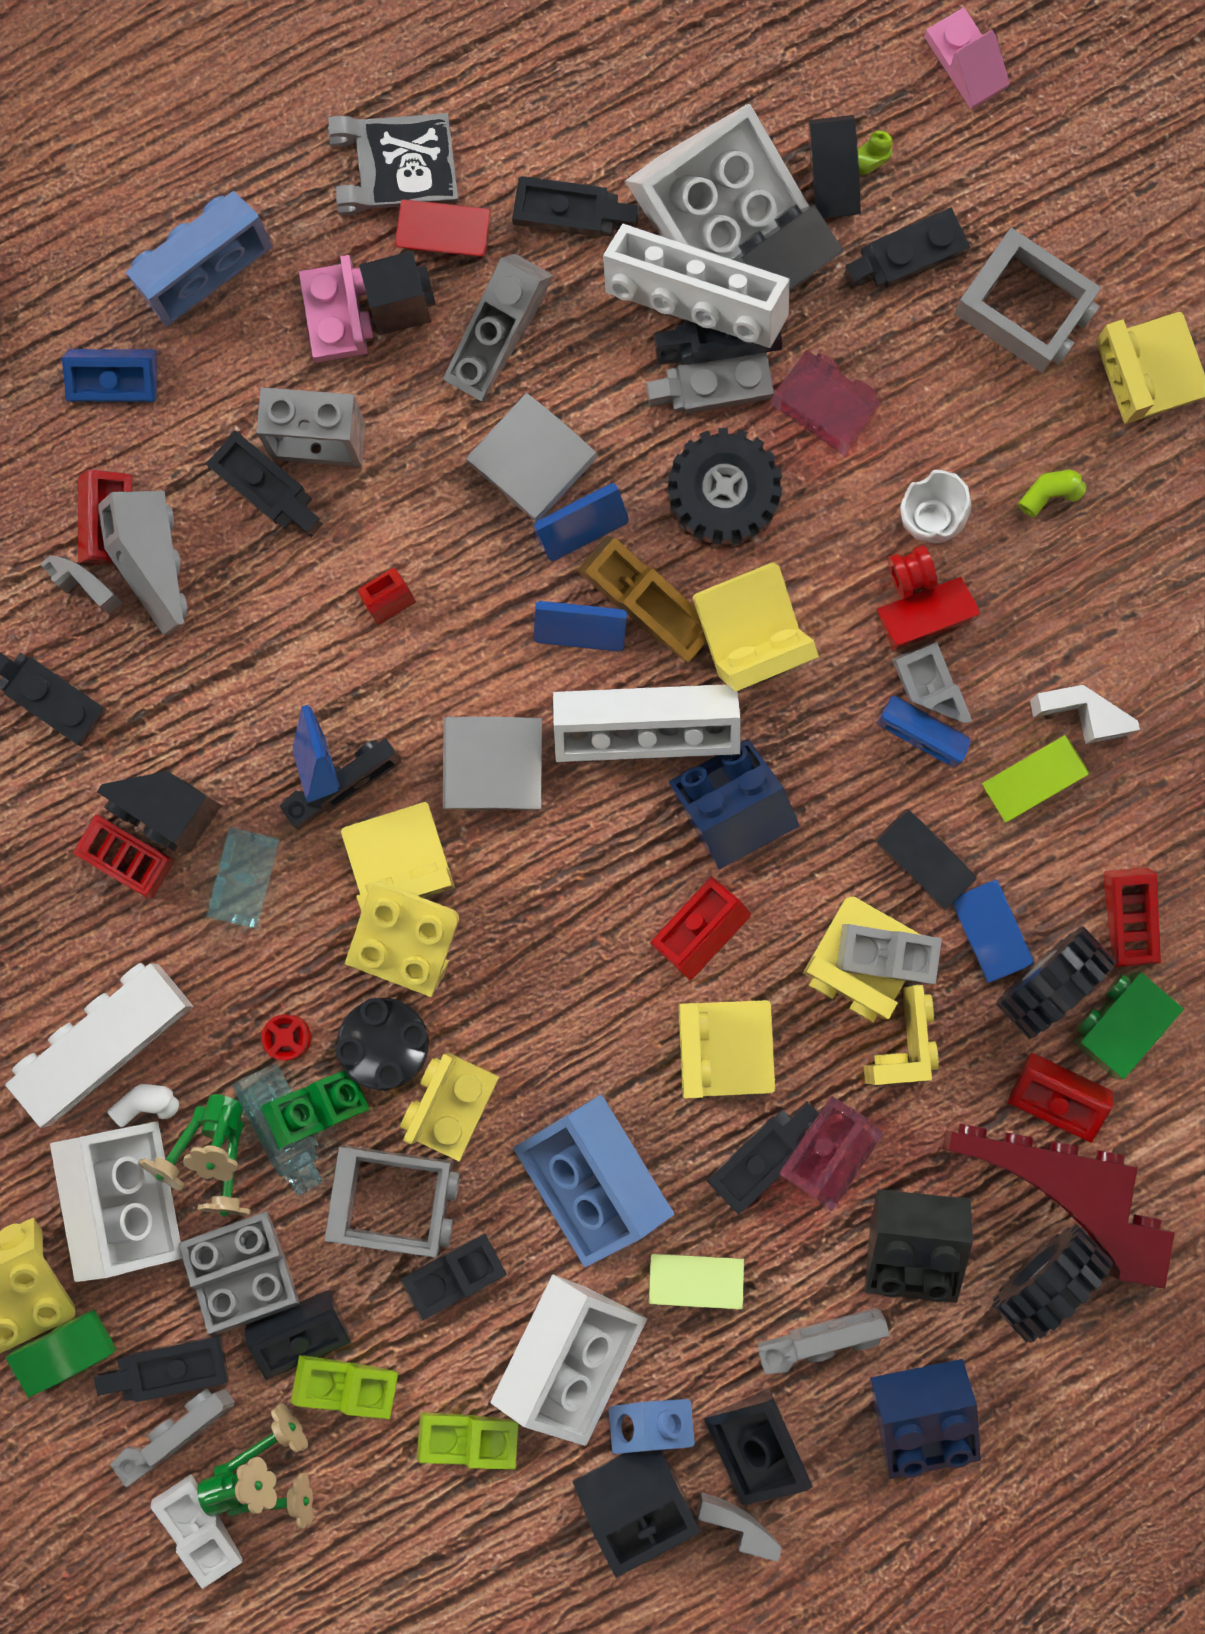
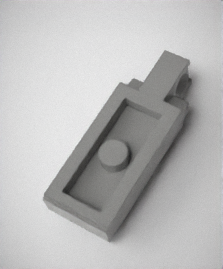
(713, 384)
(821, 1339)
(171, 1436)

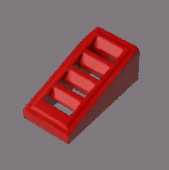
(155, 873)
(1149, 915)

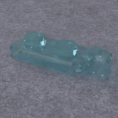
(293, 1160)

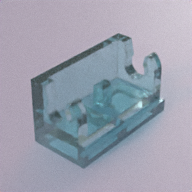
(242, 877)

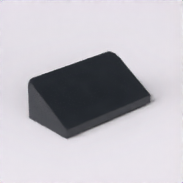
(304, 1330)

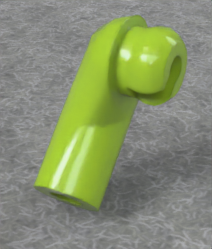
(874, 152)
(1049, 485)

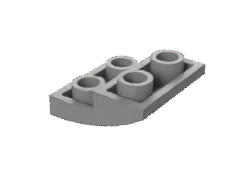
(532, 457)
(492, 763)
(239, 1273)

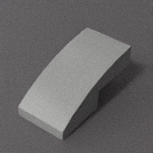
(889, 954)

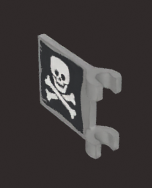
(396, 161)

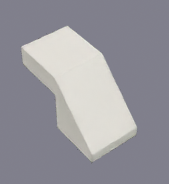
(1098, 716)

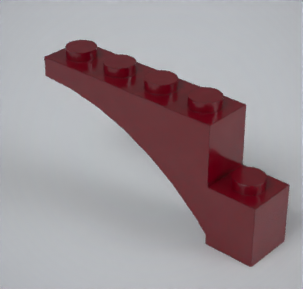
(1089, 1190)

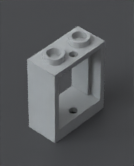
(1007, 333)
(299, 419)
(343, 1198)

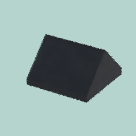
(757, 1449)

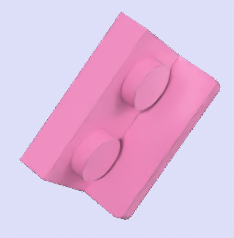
(334, 311)

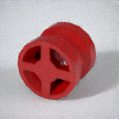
(912, 571)
(274, 1038)

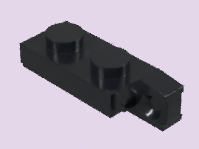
(570, 207)
(909, 251)
(699, 345)
(263, 484)
(49, 697)
(371, 763)
(761, 1158)
(167, 1370)

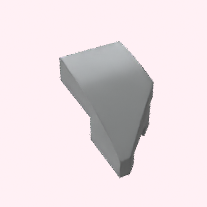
(68, 574)
(930, 683)
(753, 1536)

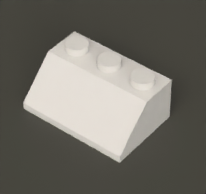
(113, 1207)
(568, 1361)

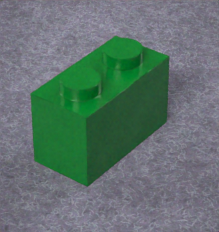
(1126, 1024)

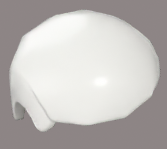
(936, 507)

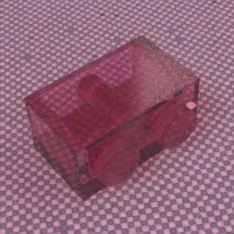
(826, 401)
(831, 1153)

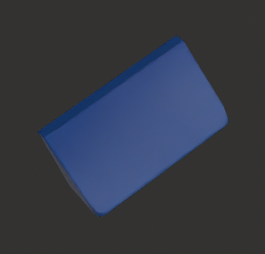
(110, 375)
(581, 522)
(580, 626)
(924, 732)
(313, 757)
(992, 931)

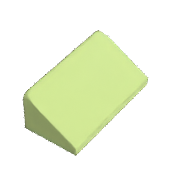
(696, 1281)

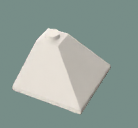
(717, 186)

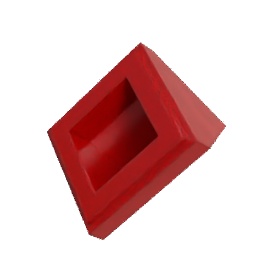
(386, 596)

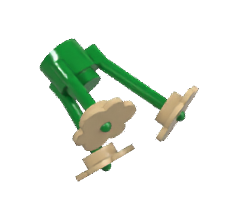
(220, 1123)
(253, 1485)

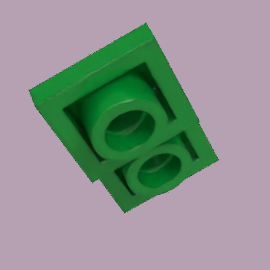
(314, 1108)
(61, 1353)

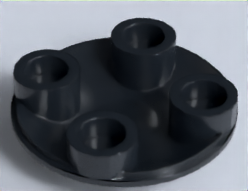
(382, 1044)

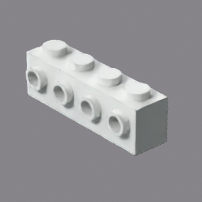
(696, 285)
(646, 723)
(98, 1044)

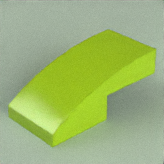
(1035, 778)
(344, 1387)
(467, 1440)

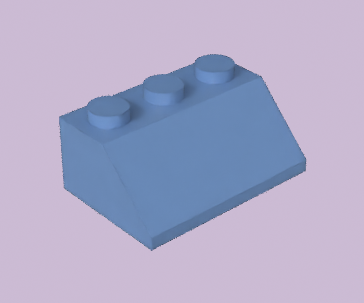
(199, 257)
(594, 1181)

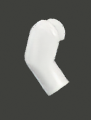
(144, 1099)

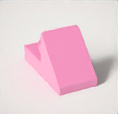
(969, 57)

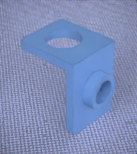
(656, 1426)

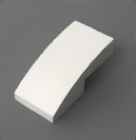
(200, 1539)

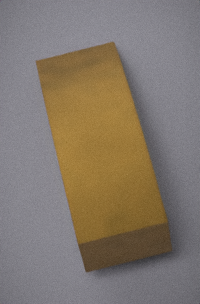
(645, 597)

